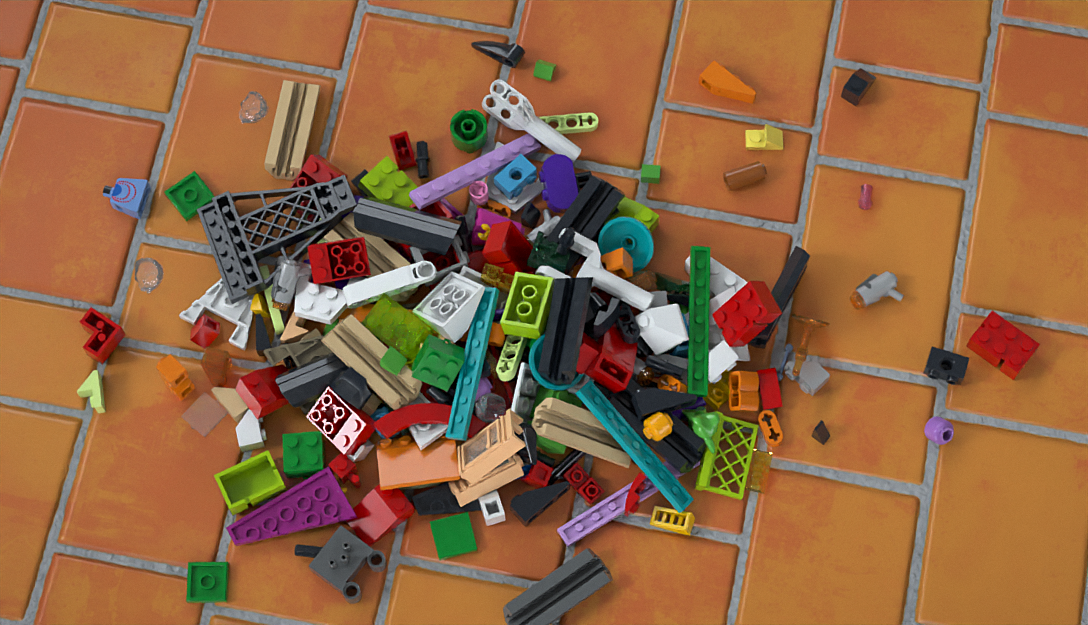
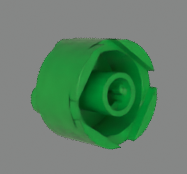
(468, 130)

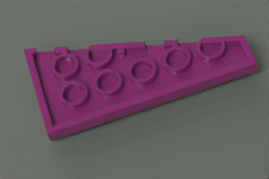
(303, 507)

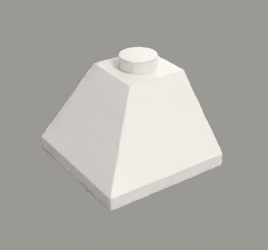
(662, 327)

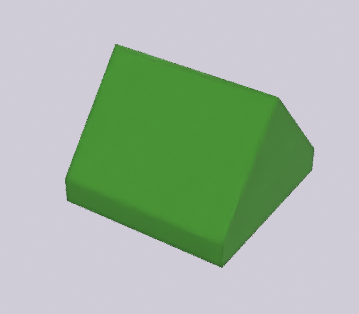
(544, 70)

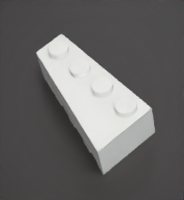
(720, 278)

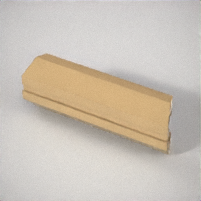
(291, 129)
(380, 254)
(363, 352)
(578, 430)

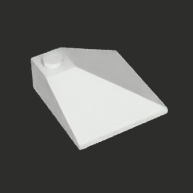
(451, 306)
(525, 393)

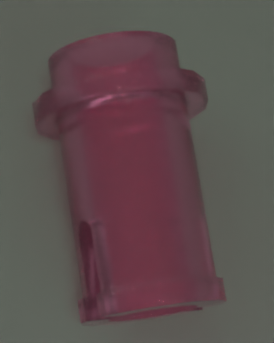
(865, 197)

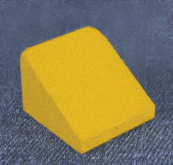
(260, 306)

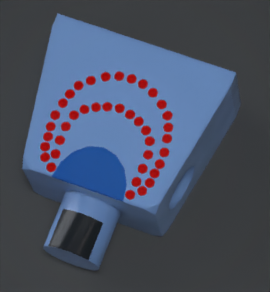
(128, 196)

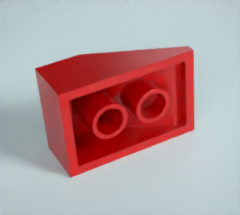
(261, 391)
(380, 514)

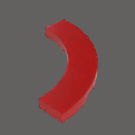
(421, 413)

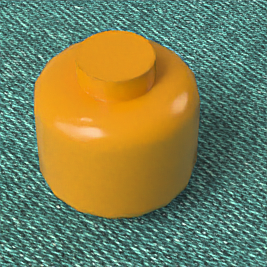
(658, 426)

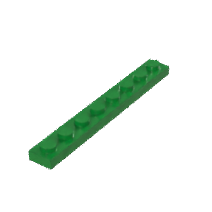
(698, 321)

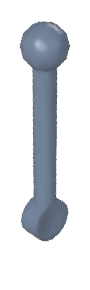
(788, 348)

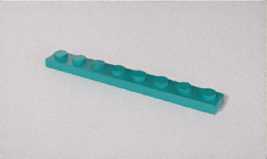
(472, 366)
(634, 446)

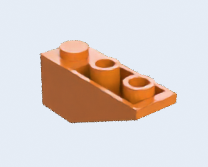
(723, 83)

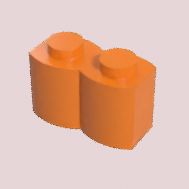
(743, 391)

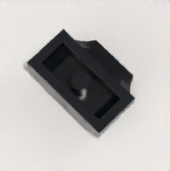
(352, 387)

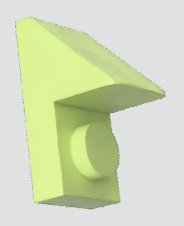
(93, 388)

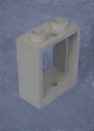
(440, 275)

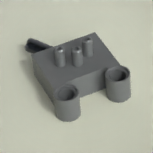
(341, 561)

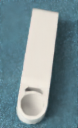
(389, 283)

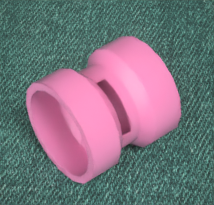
(476, 189)

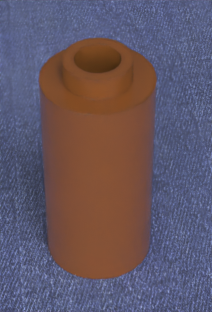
(744, 175)

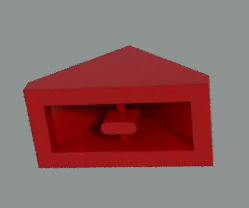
(402, 150)
(587, 354)

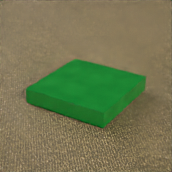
(189, 195)
(453, 536)
(207, 582)

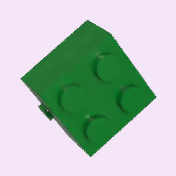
(438, 362)
(303, 454)

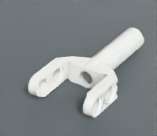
(524, 118)
(601, 278)

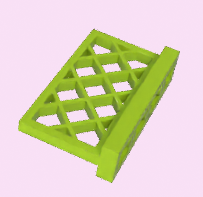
(708, 459)

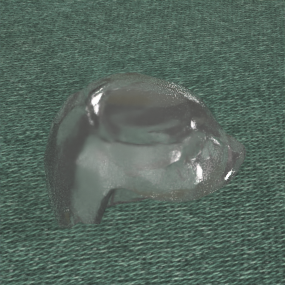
(253, 108)
(148, 274)
(489, 407)

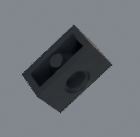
(956, 362)

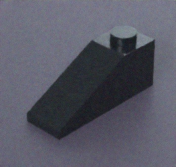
(658, 400)
(535, 502)

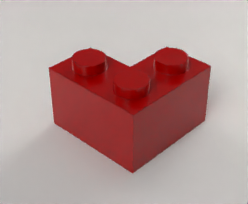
(104, 333)

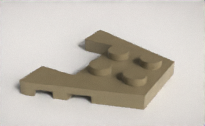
(301, 353)

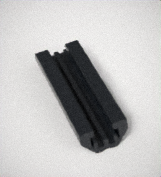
(588, 213)
(405, 225)
(784, 291)
(565, 329)
(310, 379)
(679, 448)

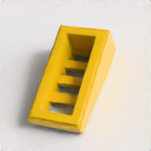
(679, 528)

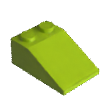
(633, 209)

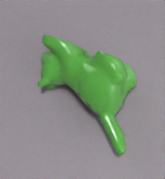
(703, 424)

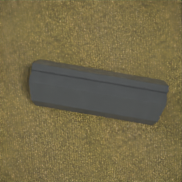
(559, 591)

